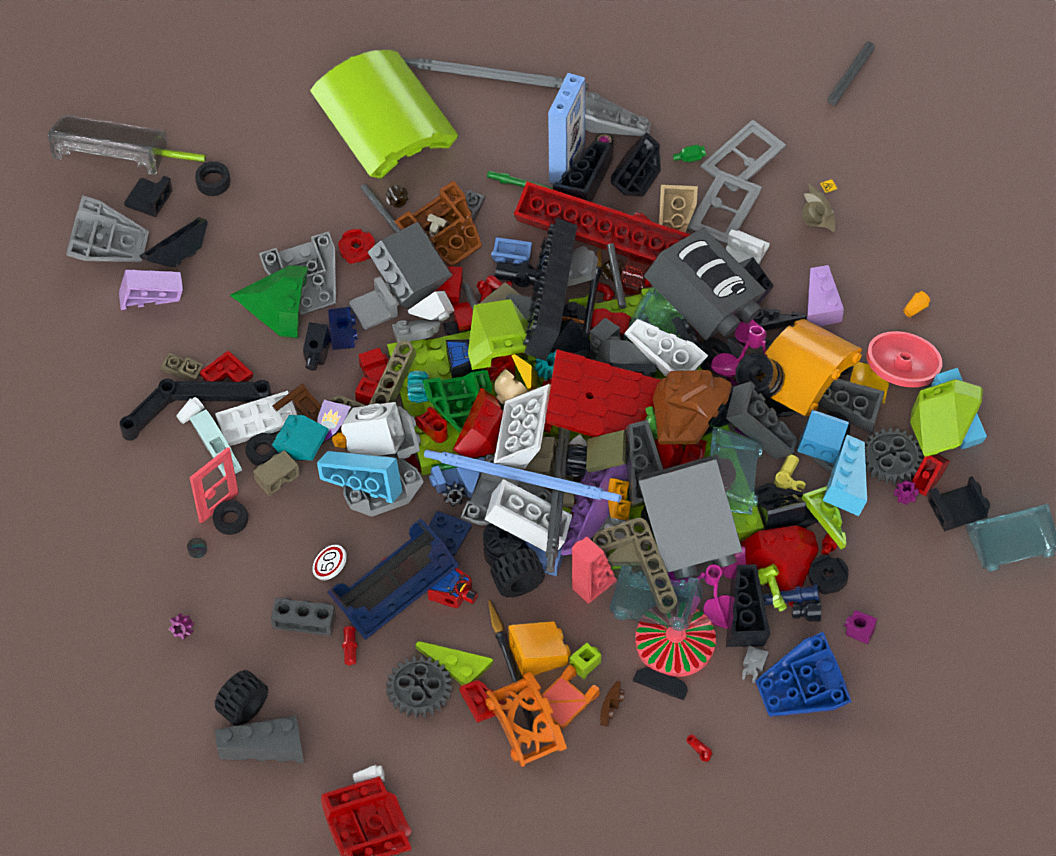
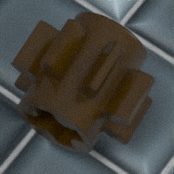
(397, 196)
(607, 271)

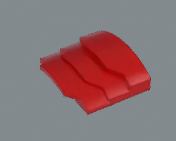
(366, 820)

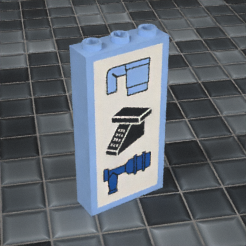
(566, 126)

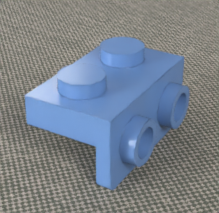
(511, 251)

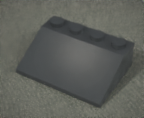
(410, 265)

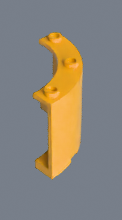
(810, 363)

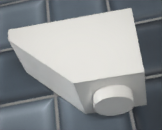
(433, 307)

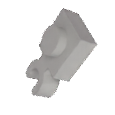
(754, 661)

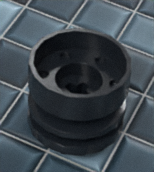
(754, 367)
(499, 542)

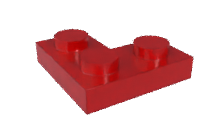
(226, 366)

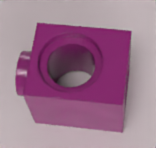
(861, 634)

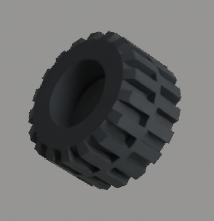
(517, 573)
(241, 697)

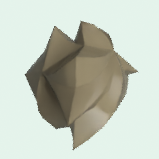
(817, 210)

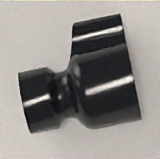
(810, 611)

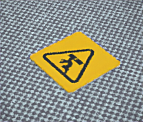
(828, 185)

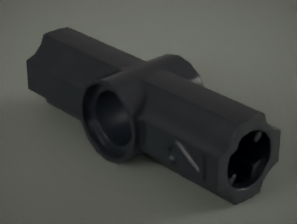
(521, 274)

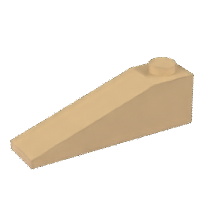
(677, 206)

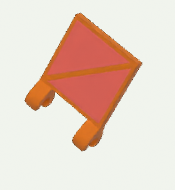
(567, 699)

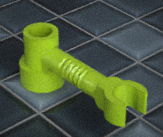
(768, 576)

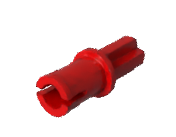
(349, 645)

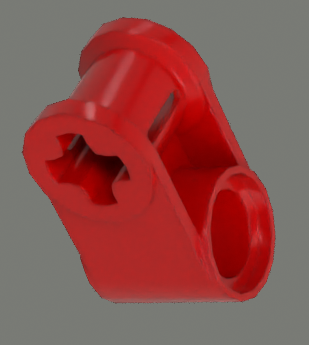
(431, 424)

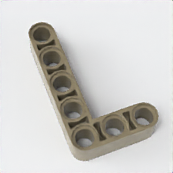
(388, 376)
(645, 557)

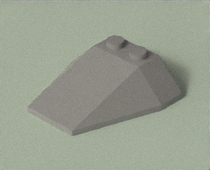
(105, 234)

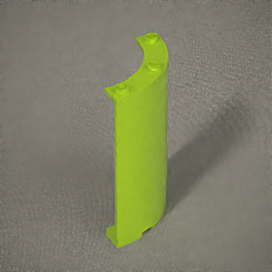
(381, 110)

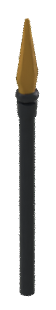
(591, 298)
(502, 639)

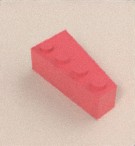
(590, 570)

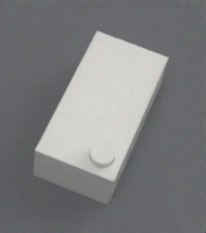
(523, 515)

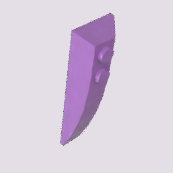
(590, 512)

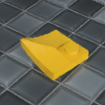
(865, 376)

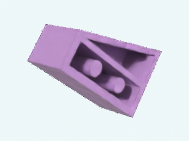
(148, 287)
(823, 298)

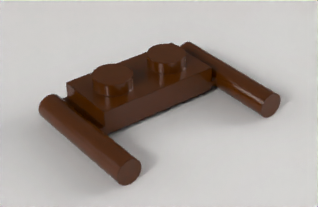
(303, 402)

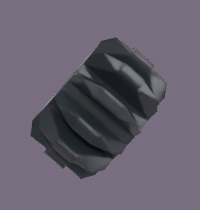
(576, 460)

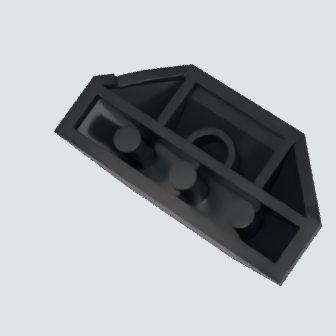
(638, 167)
(178, 245)

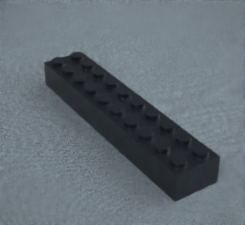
(549, 289)

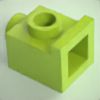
(585, 653)

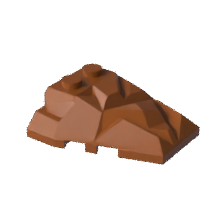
(459, 237)
(686, 404)

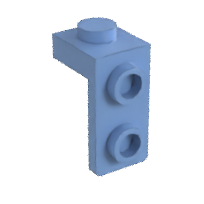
(441, 478)

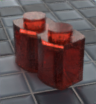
(633, 275)

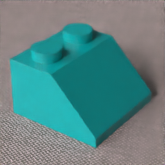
(300, 437)

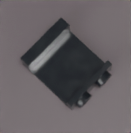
(959, 505)

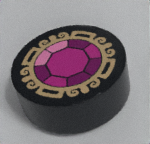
(603, 137)

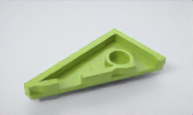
(826, 514)
(461, 665)

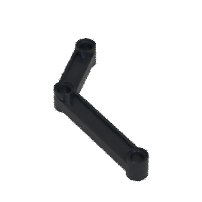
(188, 390)

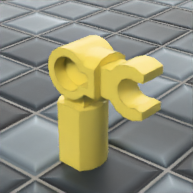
(783, 478)

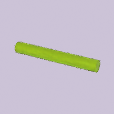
(184, 155)

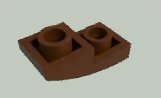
(611, 702)

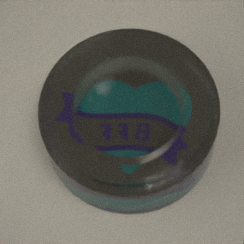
(197, 547)

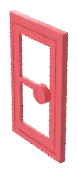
(197, 485)

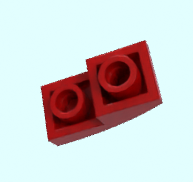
(463, 315)

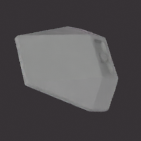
(609, 118)
(320, 260)
(371, 506)
(477, 507)

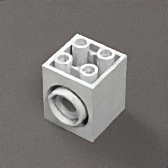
(373, 429)

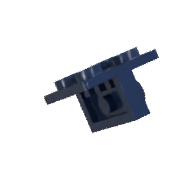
(450, 530)

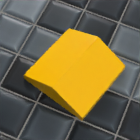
(527, 373)

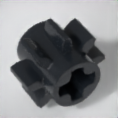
(457, 497)

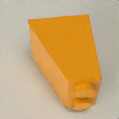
(538, 647)

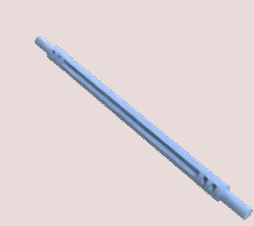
(523, 476)

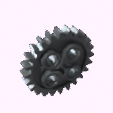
(892, 456)
(432, 676)

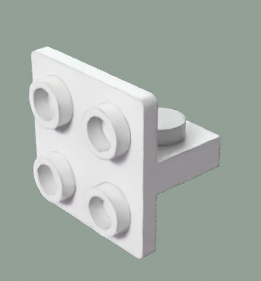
(745, 246)

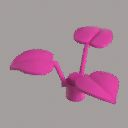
(749, 333)
(716, 608)

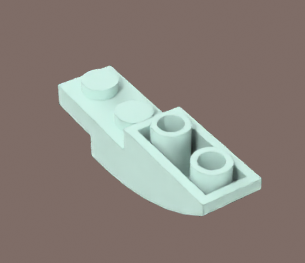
(212, 438)

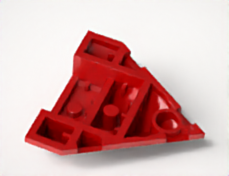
(788, 548)

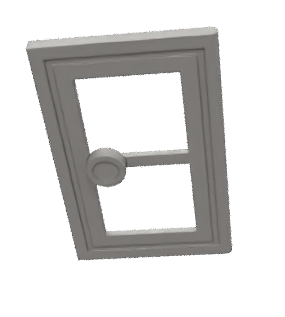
(752, 165)
(711, 200)

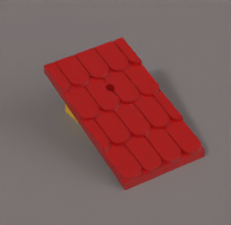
(596, 396)

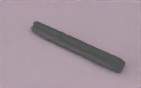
(851, 73)

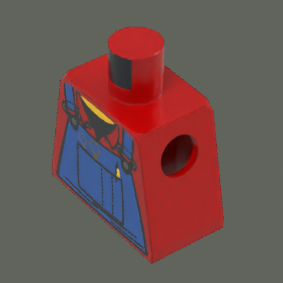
(453, 590)

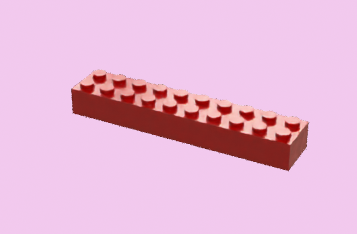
(596, 223)

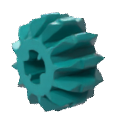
(544, 368)
(415, 387)

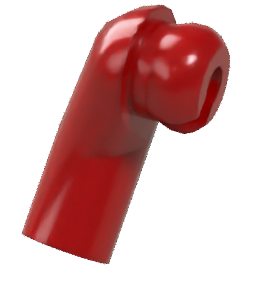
(494, 283)
(484, 289)
(607, 290)
(702, 749)

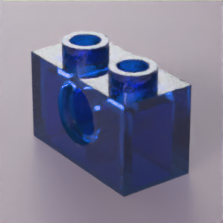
(339, 319)

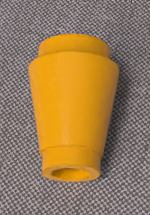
(916, 304)

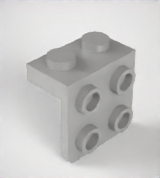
(375, 306)
(411, 439)

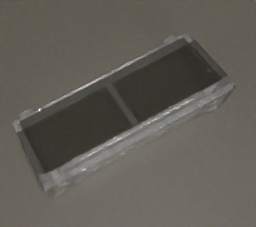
(108, 139)

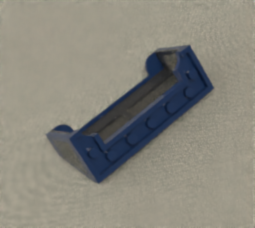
(395, 581)

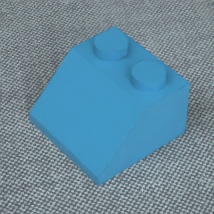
(822, 436)

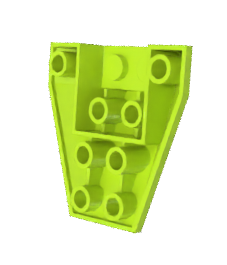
(496, 332)
(944, 415)

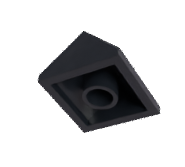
(782, 511)

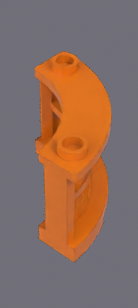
(552, 733)

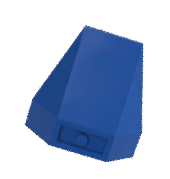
(804, 680)

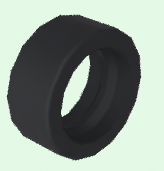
(209, 168)

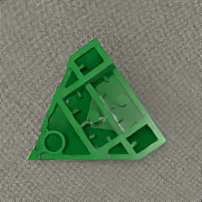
(276, 299)
(456, 395)

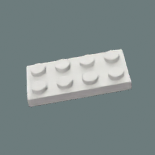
(253, 418)

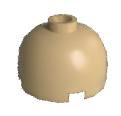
(508, 387)

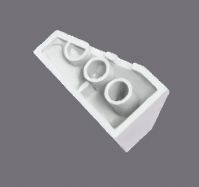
(665, 349)

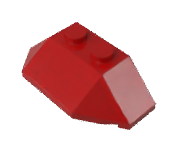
(481, 427)

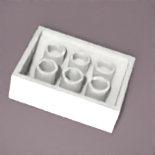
(522, 428)

